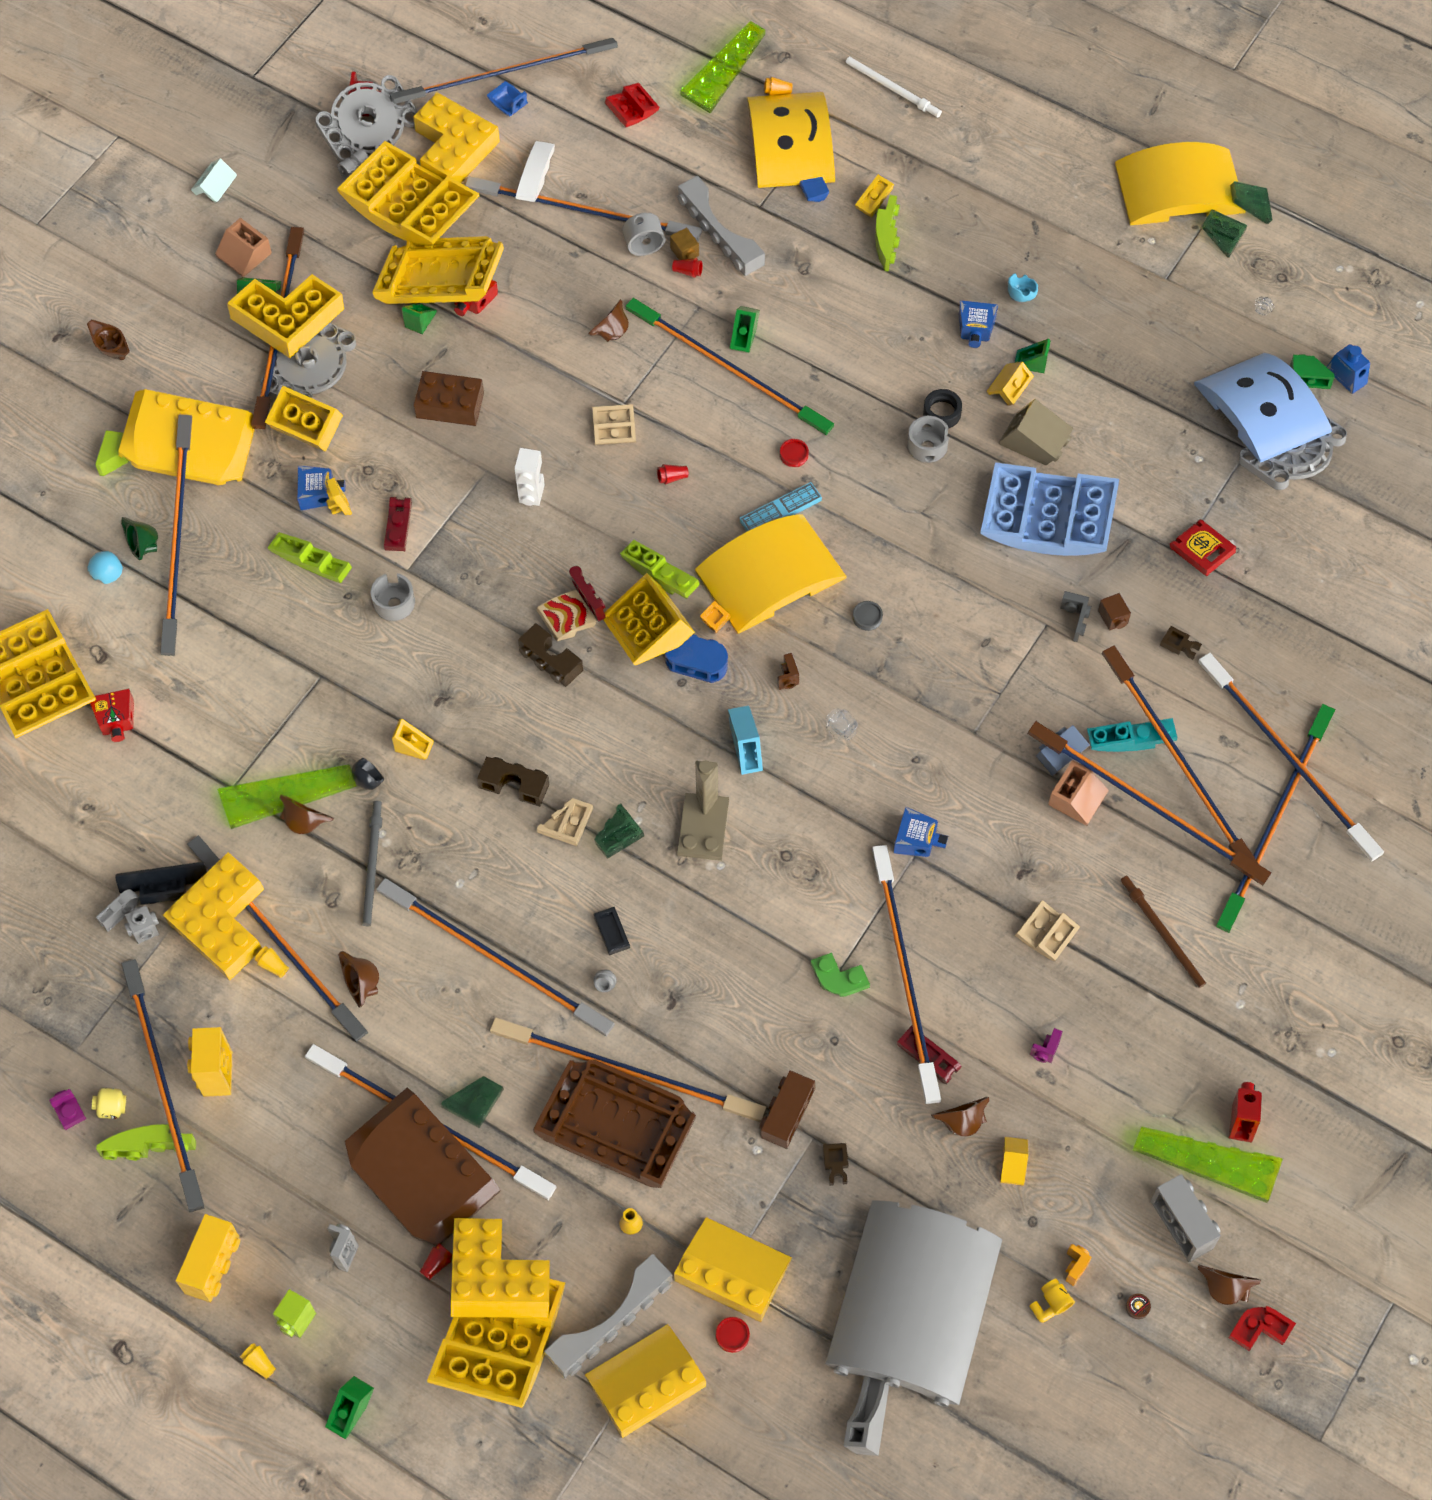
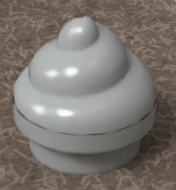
(604, 980)

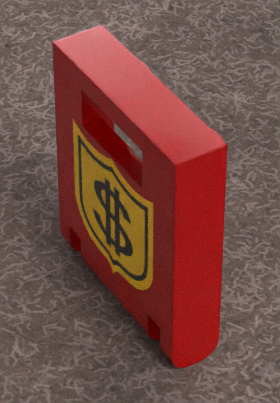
(1199, 543)

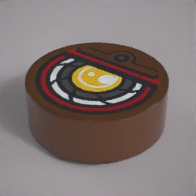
(1138, 1306)

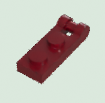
(397, 524)
(587, 593)
(935, 1054)

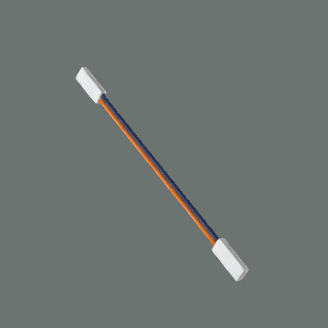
(1356, 832)
(925, 1068)
(523, 1176)

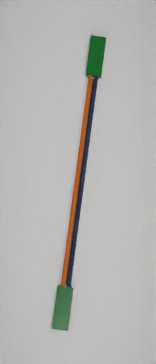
(806, 414)
(1235, 901)

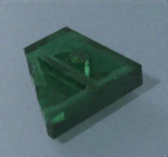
(1253, 200)
(1224, 231)

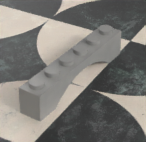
(742, 251)
(573, 1349)
(867, 1420)

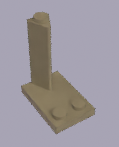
(704, 816)

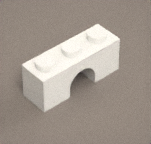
(528, 477)

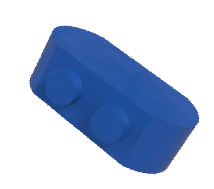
(699, 659)

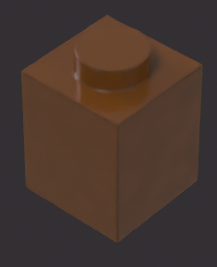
(1114, 612)

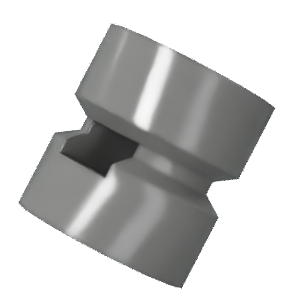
(348, 165)

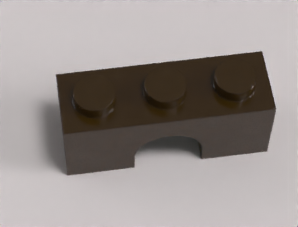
(561, 667)
(497, 773)

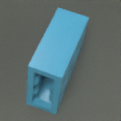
(745, 739)

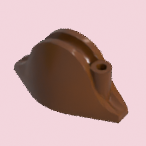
(613, 325)
(108, 339)
(300, 817)
(360, 977)
(964, 1119)
(1228, 1287)

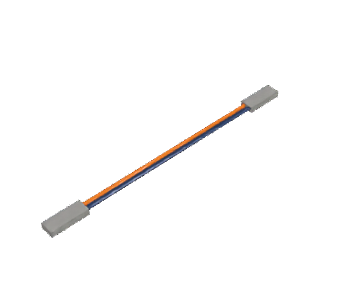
(495, 188)
(583, 1012)

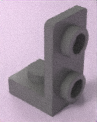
(1077, 603)

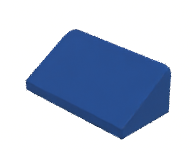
(814, 189)

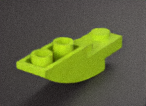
(886, 233)
(668, 576)
(137, 1142)

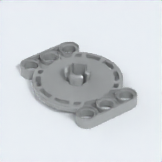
(363, 133)
(320, 371)
(1297, 462)

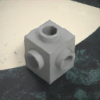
(141, 924)

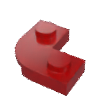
(1261, 1320)

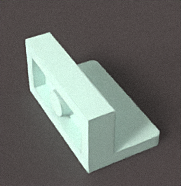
(214, 180)

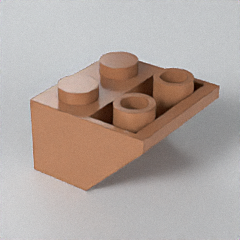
(243, 247)
(1078, 793)

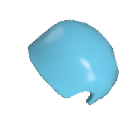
(1022, 288)
(105, 567)

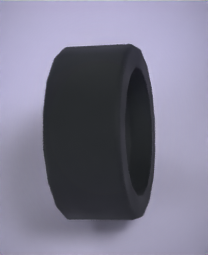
(949, 397)

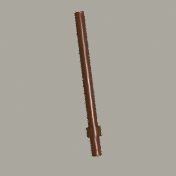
(1137, 896)

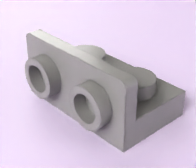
(343, 1246)

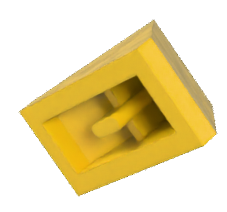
(411, 741)
(1014, 1161)

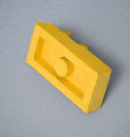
(874, 195)
(337, 500)

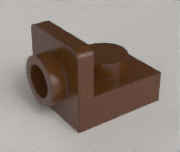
(790, 673)

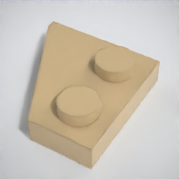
(568, 822)

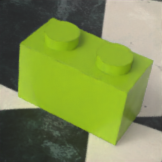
(294, 1314)

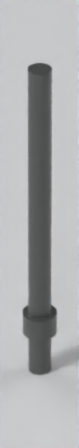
(375, 824)

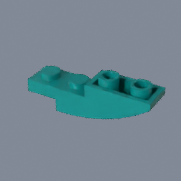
(1128, 737)

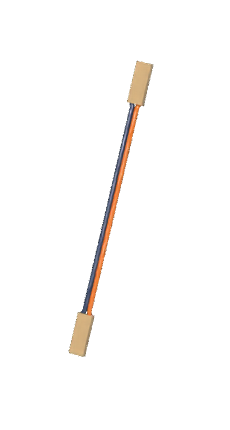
(732, 1104)

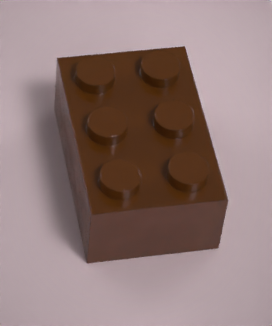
(449, 398)

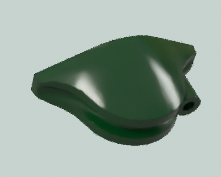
(140, 537)

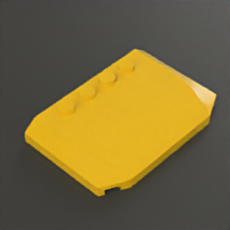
(441, 272)
(218, 437)

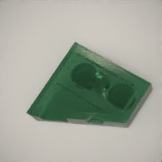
(618, 833)
(474, 1101)

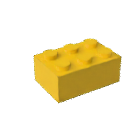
(304, 418)
(210, 1061)
(208, 1258)

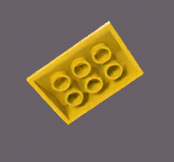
(647, 621)
(732, 1269)
(646, 1380)

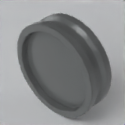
(867, 615)

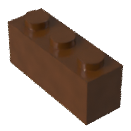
(787, 1109)

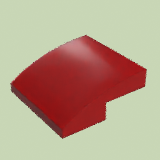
(632, 105)

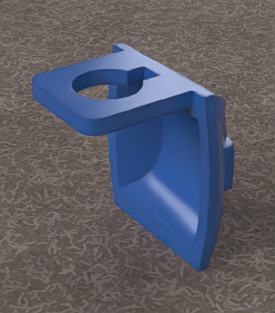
(508, 98)

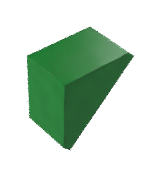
(418, 317)
(1034, 356)

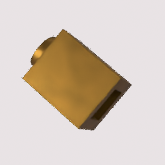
(684, 244)

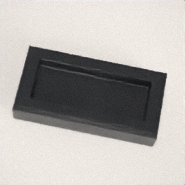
(611, 930)

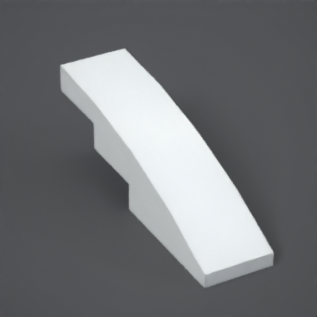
(535, 171)

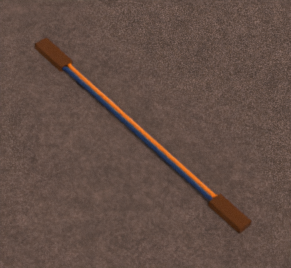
(263, 403)
(1125, 675)
(1239, 861)

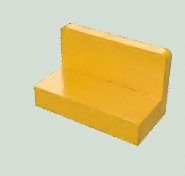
(1011, 382)

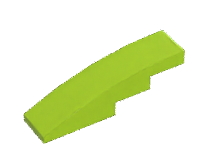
(309, 558)

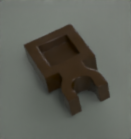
(1177, 641)
(836, 1160)

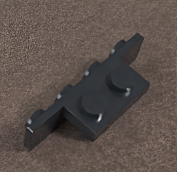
(161, 883)

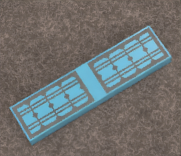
(784, 506)

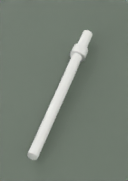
(922, 104)

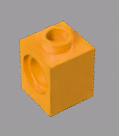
(715, 617)

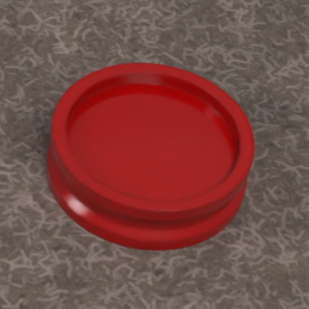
(794, 452)
(732, 1334)

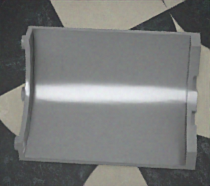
(915, 1301)

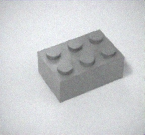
(1186, 1217)

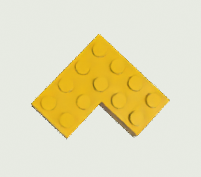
(459, 137)
(290, 320)
(208, 913)
(493, 1286)

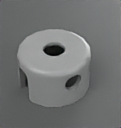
(635, 234)
(935, 434)
(383, 592)

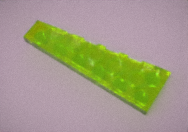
(716, 76)
(262, 798)
(1230, 1167)

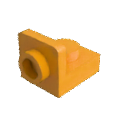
(1075, 1268)

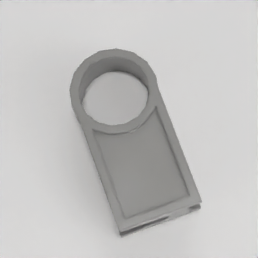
(117, 909)

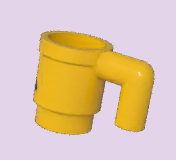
(1056, 1297)

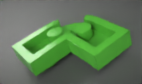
(838, 982)

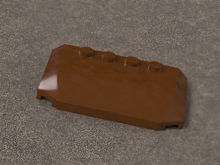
(616, 1121)
(418, 1169)

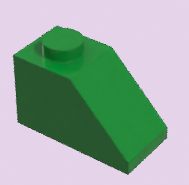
(744, 328)
(1312, 371)
(349, 1406)

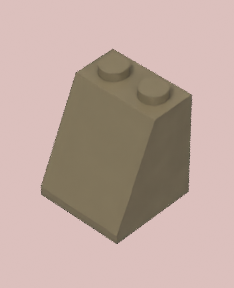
(1037, 433)

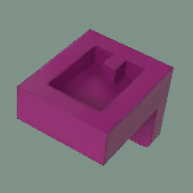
(1050, 1045)
(67, 1108)

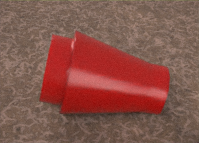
(689, 267)
(671, 473)
(436, 1261)

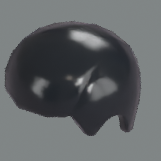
(366, 774)

